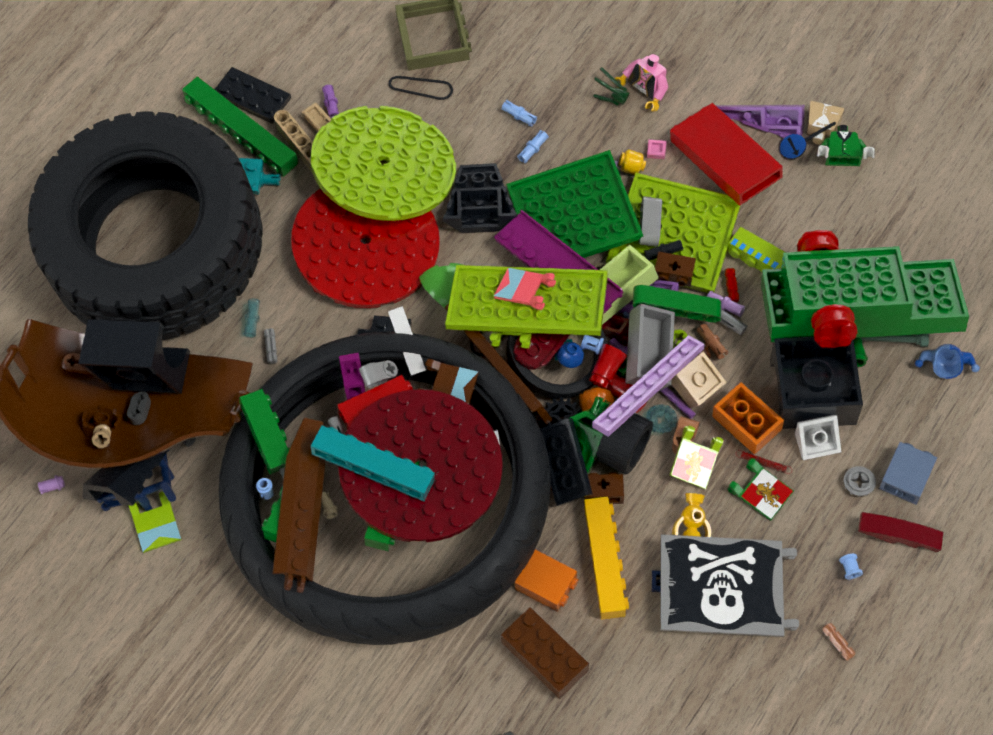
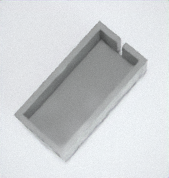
(648, 340)

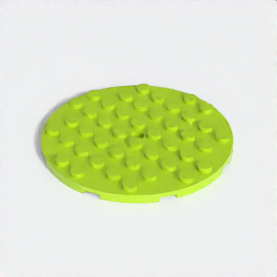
(350, 171)

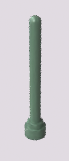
(921, 339)

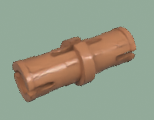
(712, 341)

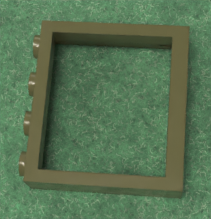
(428, 7)

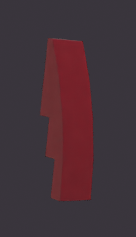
(901, 531)

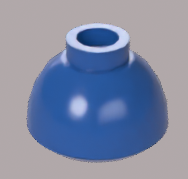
(570, 355)

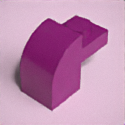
(352, 378)

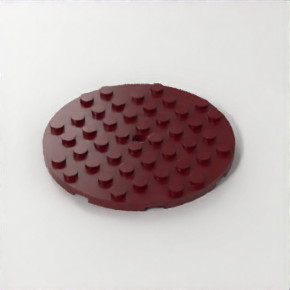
(452, 443)

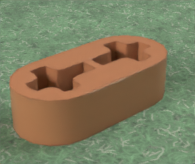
(76, 368)

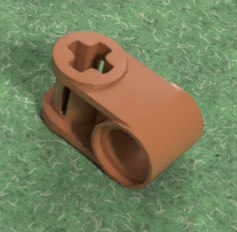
(683, 421)

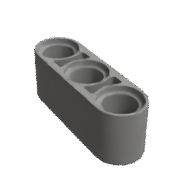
(650, 221)

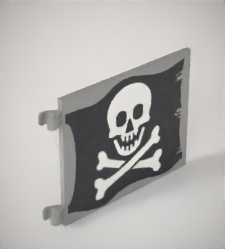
(723, 586)

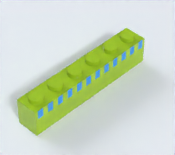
(755, 251)

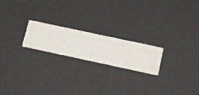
(401, 325)

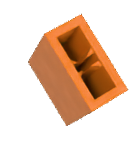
(547, 580)

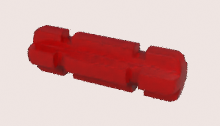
(731, 284)

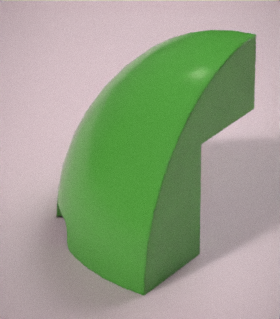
(439, 282)

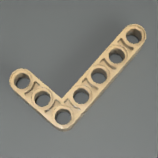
(296, 139)

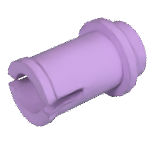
(51, 484)

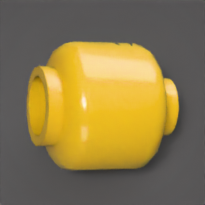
(631, 162)

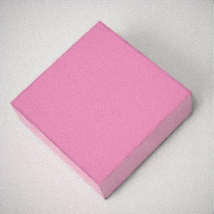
(656, 149)

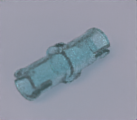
(252, 318)

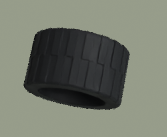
(625, 444)

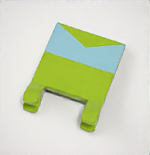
(156, 526)

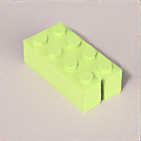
(627, 271)

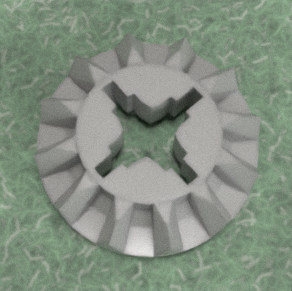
(865, 476)

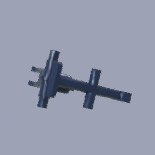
(165, 485)

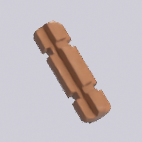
(838, 641)

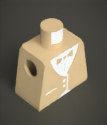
(821, 116)

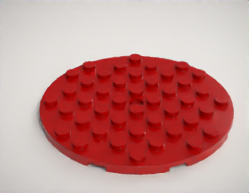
(356, 273)

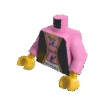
(648, 77)

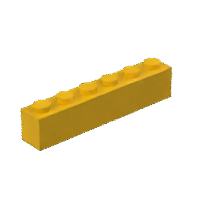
(605, 558)

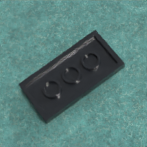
(252, 94)
(566, 462)

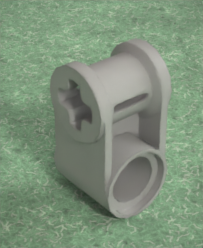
(378, 373)

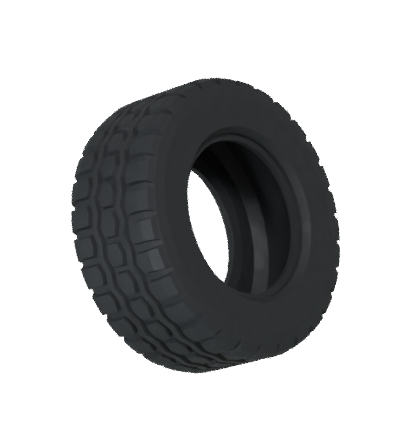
(126, 160)

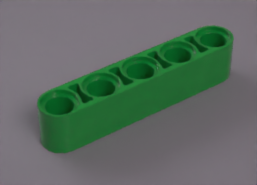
(683, 304)

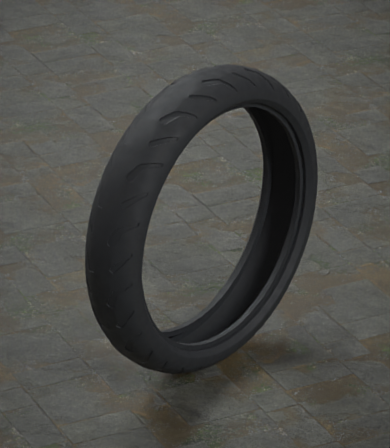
(424, 611)

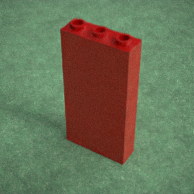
(726, 154)

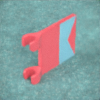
(522, 286)

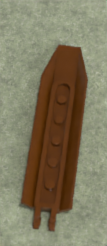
(300, 509)

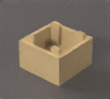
(697, 380)

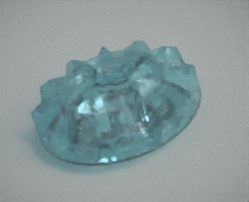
(659, 411)

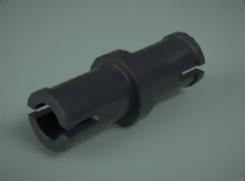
(671, 248)

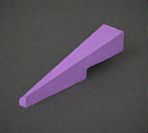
(777, 119)

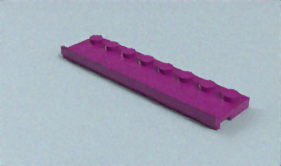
(542, 249)

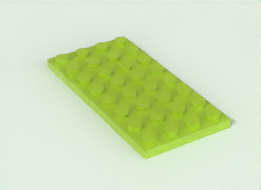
(570, 306)

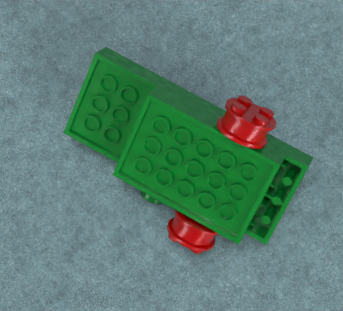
(859, 293)

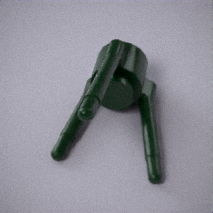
(619, 94)

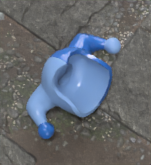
(947, 361)

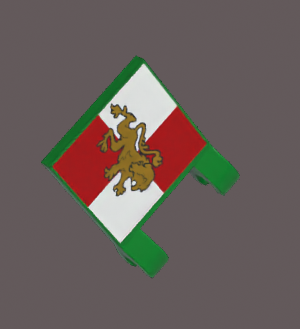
(764, 491)

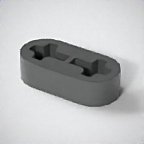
(143, 408)

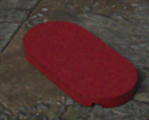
(541, 349)

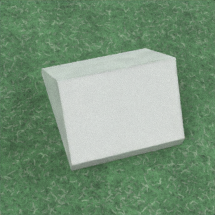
(818, 437)

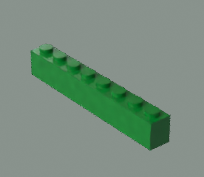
(240, 126)

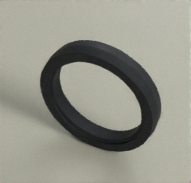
(545, 388)

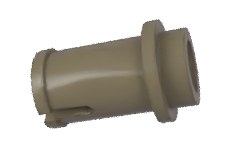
(328, 507)

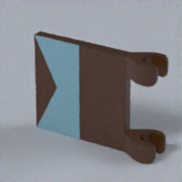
(453, 380)

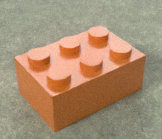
(747, 418)

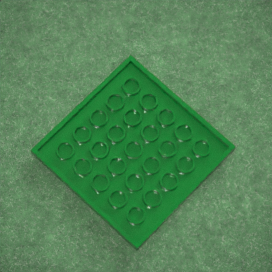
(580, 204)

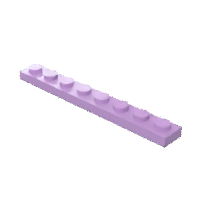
(647, 386)

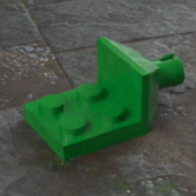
(589, 437)

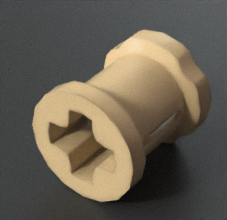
(105, 432)

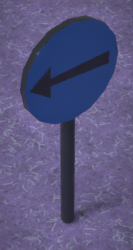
(795, 145)

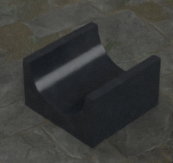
(132, 357)
(816, 381)

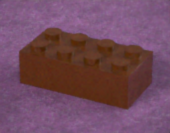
(544, 653)

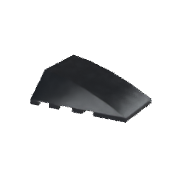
(479, 200)
(121, 481)

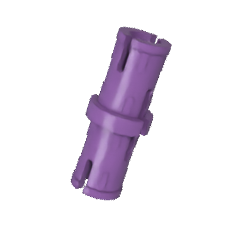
(330, 100)

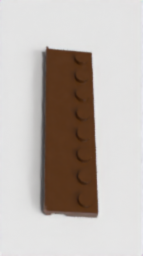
(502, 367)

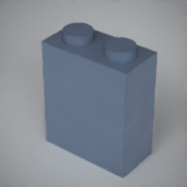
(908, 472)

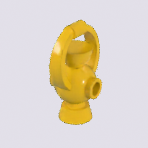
(692, 517)

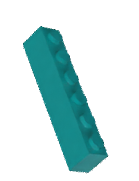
(373, 462)

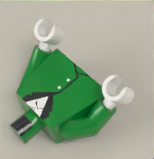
(844, 148)

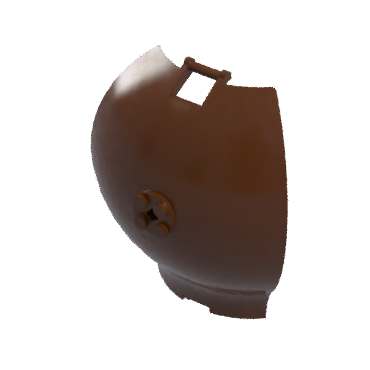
(60, 408)

